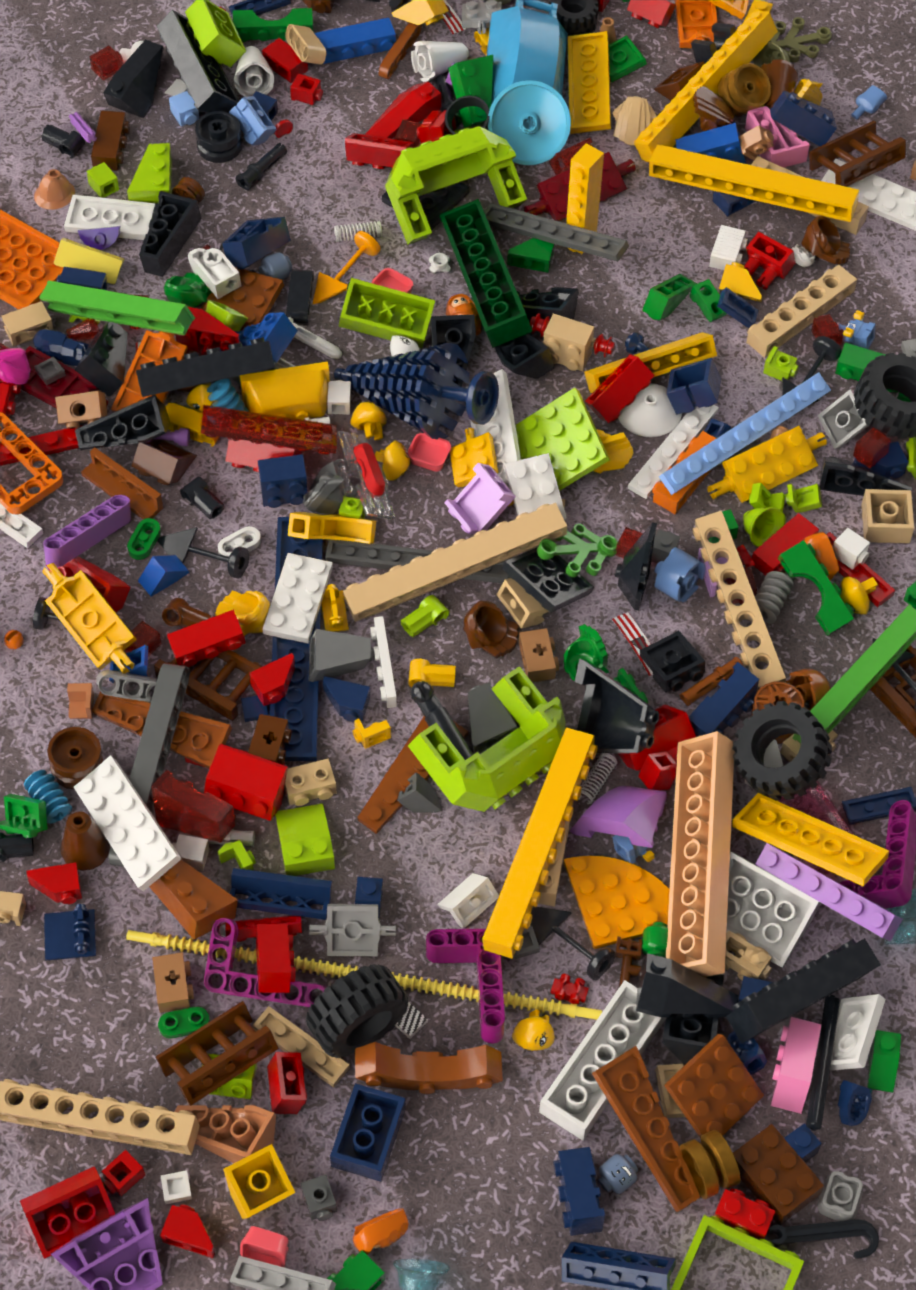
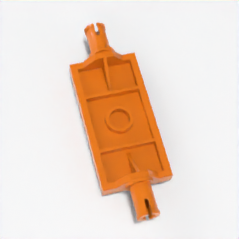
(694, 21)
(152, 348)

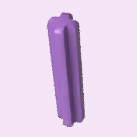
(82, 127)

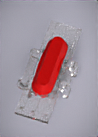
(362, 464)

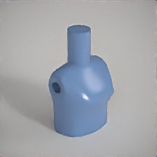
(869, 101)

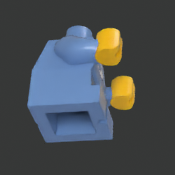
(858, 332)
(630, 852)

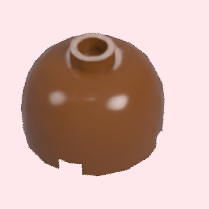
(811, 684)

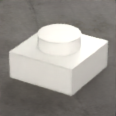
(176, 1187)

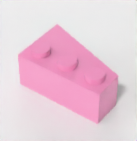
(787, 147)
(796, 1064)

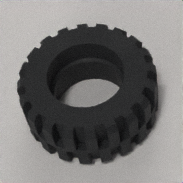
(878, 405)
(762, 730)
(357, 1010)

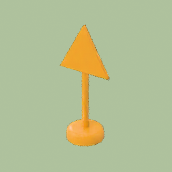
(328, 286)

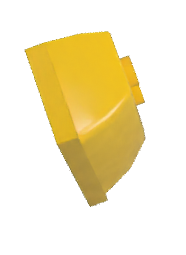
(288, 391)

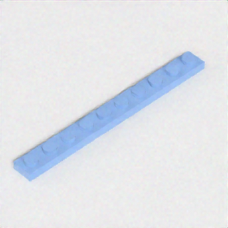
(744, 433)

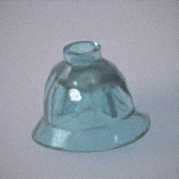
(419, 1273)

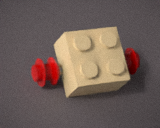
(570, 340)

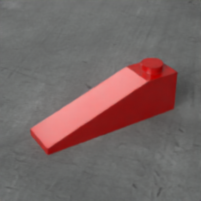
(410, 105)
(109, 586)

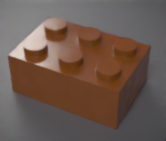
(777, 1174)

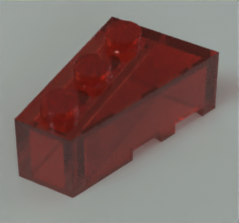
(190, 811)

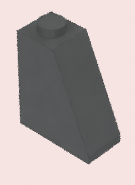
(337, 654)
(487, 718)

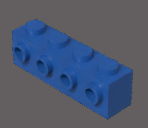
(357, 40)

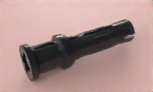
(446, 96)
(256, 170)

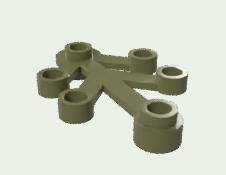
(822, 35)

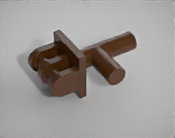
(627, 956)

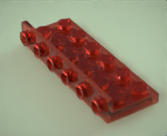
(269, 429)

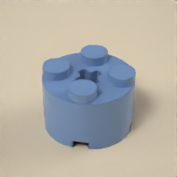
(679, 575)

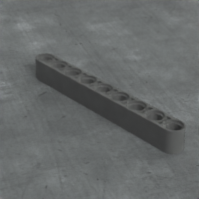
(157, 735)

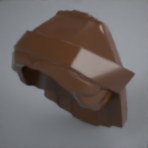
(712, 109)
(824, 241)
(490, 630)

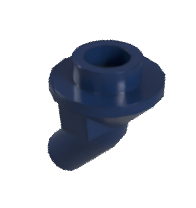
(634, 343)

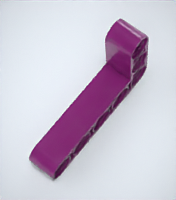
(896, 882)
(467, 947)
(230, 977)

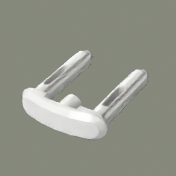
(313, 341)

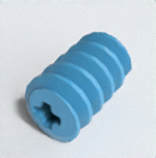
(225, 395)
(45, 788)

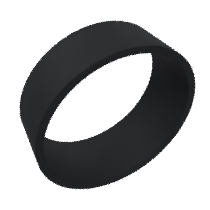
(463, 102)

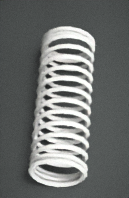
(337, 231)
(600, 759)

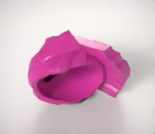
(14, 366)

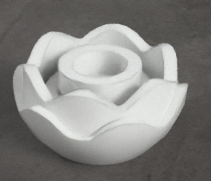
(802, 256)

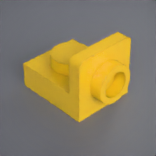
(373, 734)

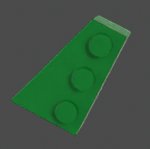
(473, 79)

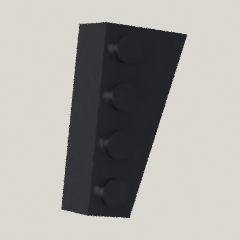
(168, 231)

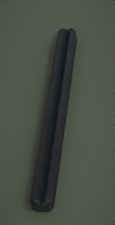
(823, 1063)

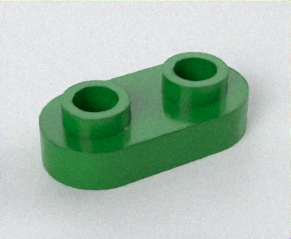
(143, 540)
(183, 1022)

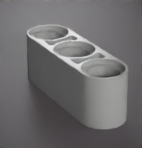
(118, 688)

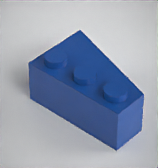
(717, 142)

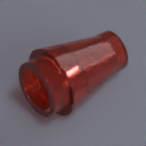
(84, 330)

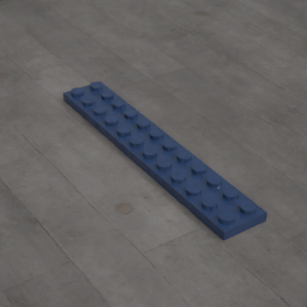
(302, 696)

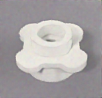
(439, 258)

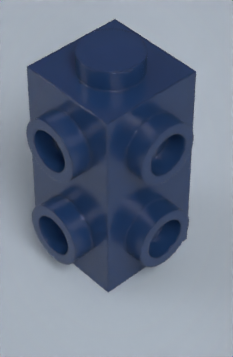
(83, 278)

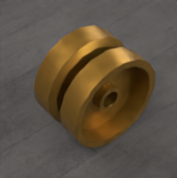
(745, 88)
(711, 1164)

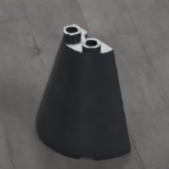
(613, 713)

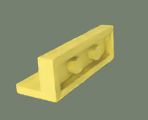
(84, 257)

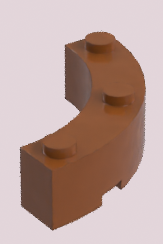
(428, 1070)

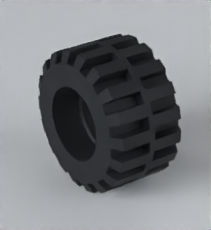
(577, 15)

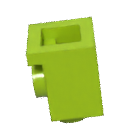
(780, 365)

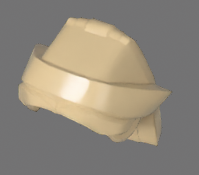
(632, 118)

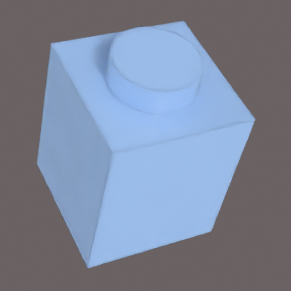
(183, 108)

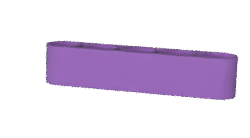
(87, 530)

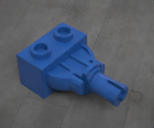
(275, 329)

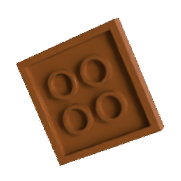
(253, 297)
(714, 1088)

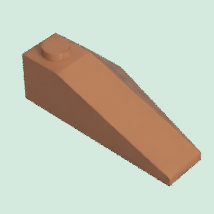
(232, 1131)

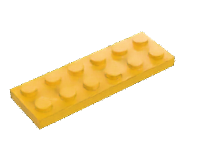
(589, 82)
(810, 839)

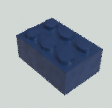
(368, 1132)

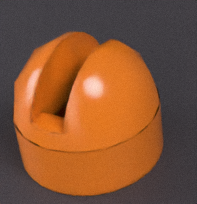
(16, 639)

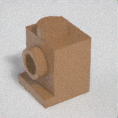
(756, 142)

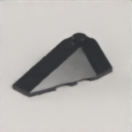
(558, 301)

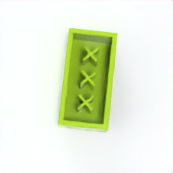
(385, 312)

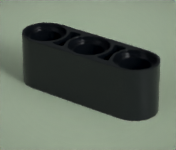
(299, 295)

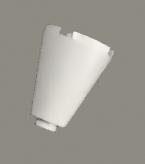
(436, 57)
(253, 73)

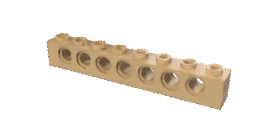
(716, 526)
(178, 1140)

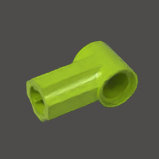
(428, 613)

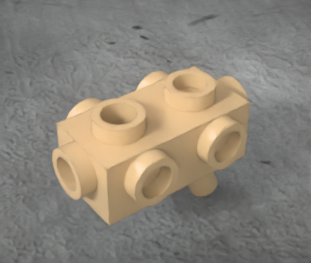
(748, 959)

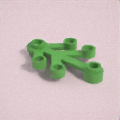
(603, 545)

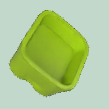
(226, 315)

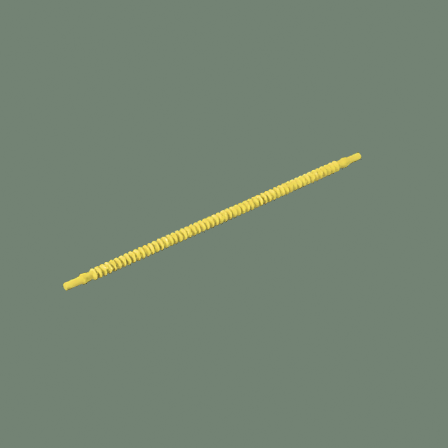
(568, 1009)

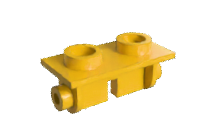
(334, 609)

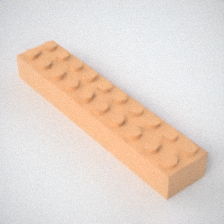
(701, 854)

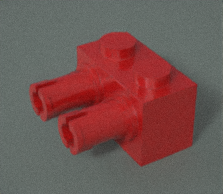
(771, 256)

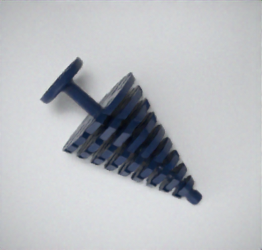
(421, 388)

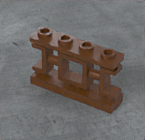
(896, 699)

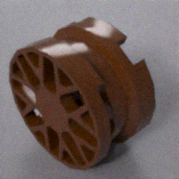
(190, 189)

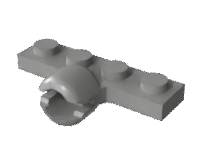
(265, 1276)

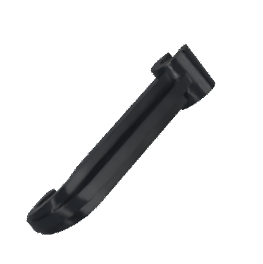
(828, 1231)

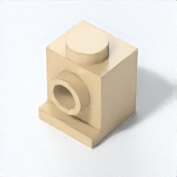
(12, 907)

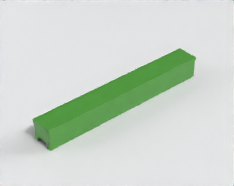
(117, 307)
(866, 671)

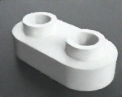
(238, 539)

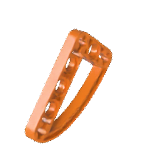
(40, 474)

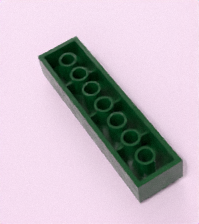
(485, 273)

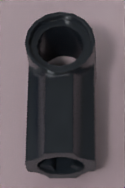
(66, 142)
(200, 495)
(15, 846)

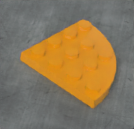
(616, 898)

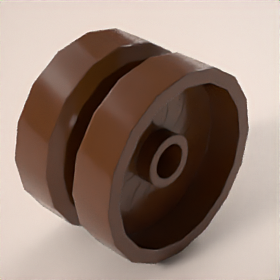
(73, 755)

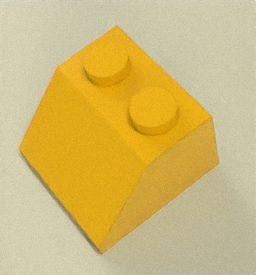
(422, 11)
(257, 1182)

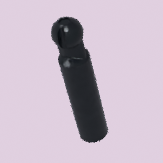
(434, 712)

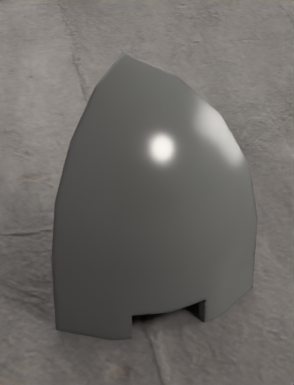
(419, 796)

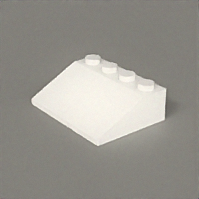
(767, 909)

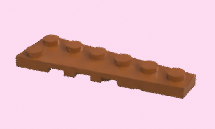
(194, 735)
(384, 800)
(637, 1106)

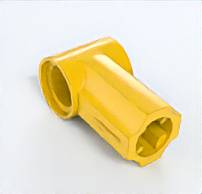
(432, 673)

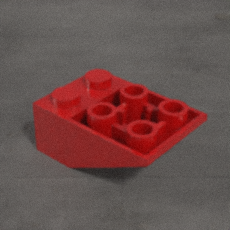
(207, 331)

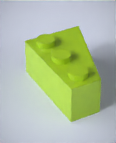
(152, 174)

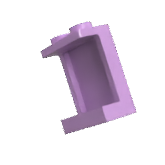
(480, 500)

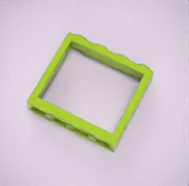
(740, 1237)

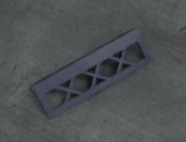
(281, 890)
(616, 1272)

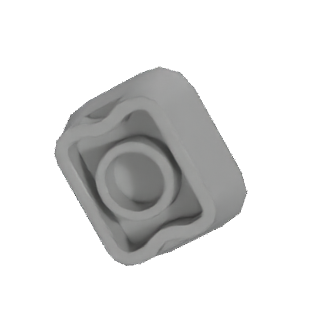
(840, 1197)

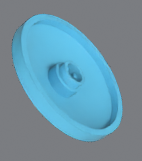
(531, 120)

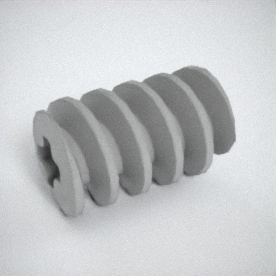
(773, 594)

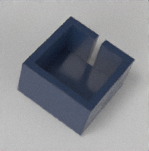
(694, 386)
(282, 480)

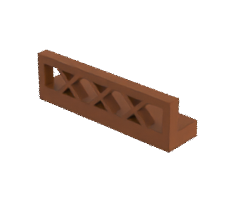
(118, 481)

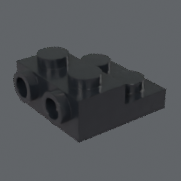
(673, 662)

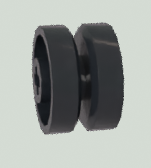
(218, 137)

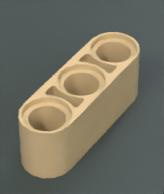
(305, 44)

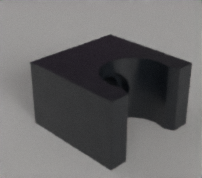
(704, 50)

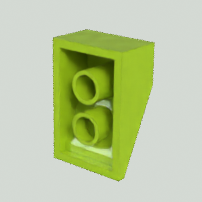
(305, 840)

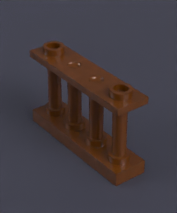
(860, 167)
(208, 693)
(225, 1066)

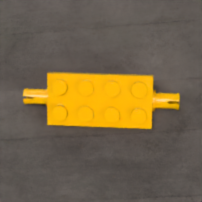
(769, 463)
(89, 619)

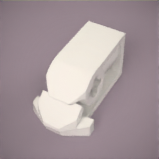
(214, 270)

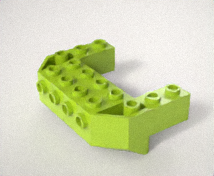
(447, 163)
(504, 767)

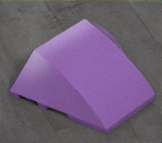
(625, 813)
(115, 1252)

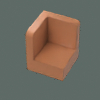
(81, 700)

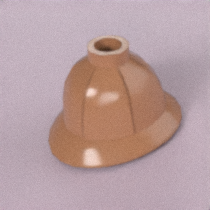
(54, 191)

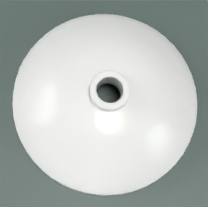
(651, 417)

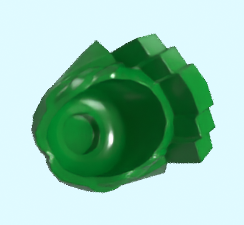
(186, 290)
(587, 647)

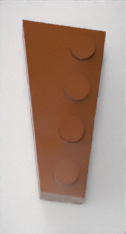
(194, 899)

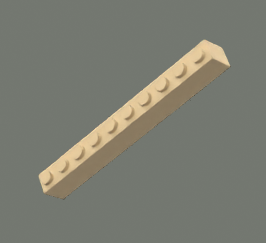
(454, 562)

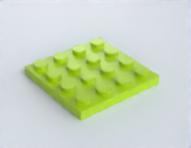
(566, 434)

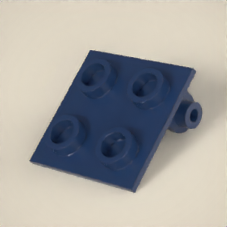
(70, 934)

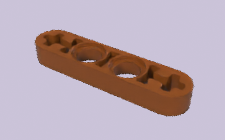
(399, 50)

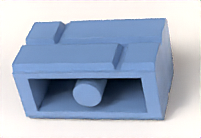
(253, 120)

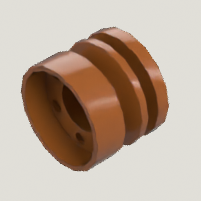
(777, 692)

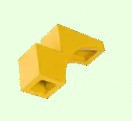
(332, 527)

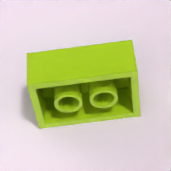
(215, 32)

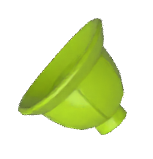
(763, 523)

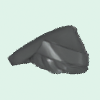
(326, 491)

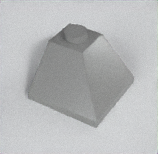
(842, 420)

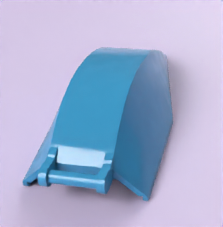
(527, 46)

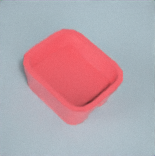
(392, 279)
(429, 452)
(265, 1246)

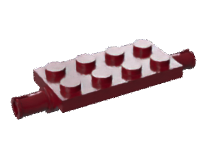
(556, 189)
(68, 385)

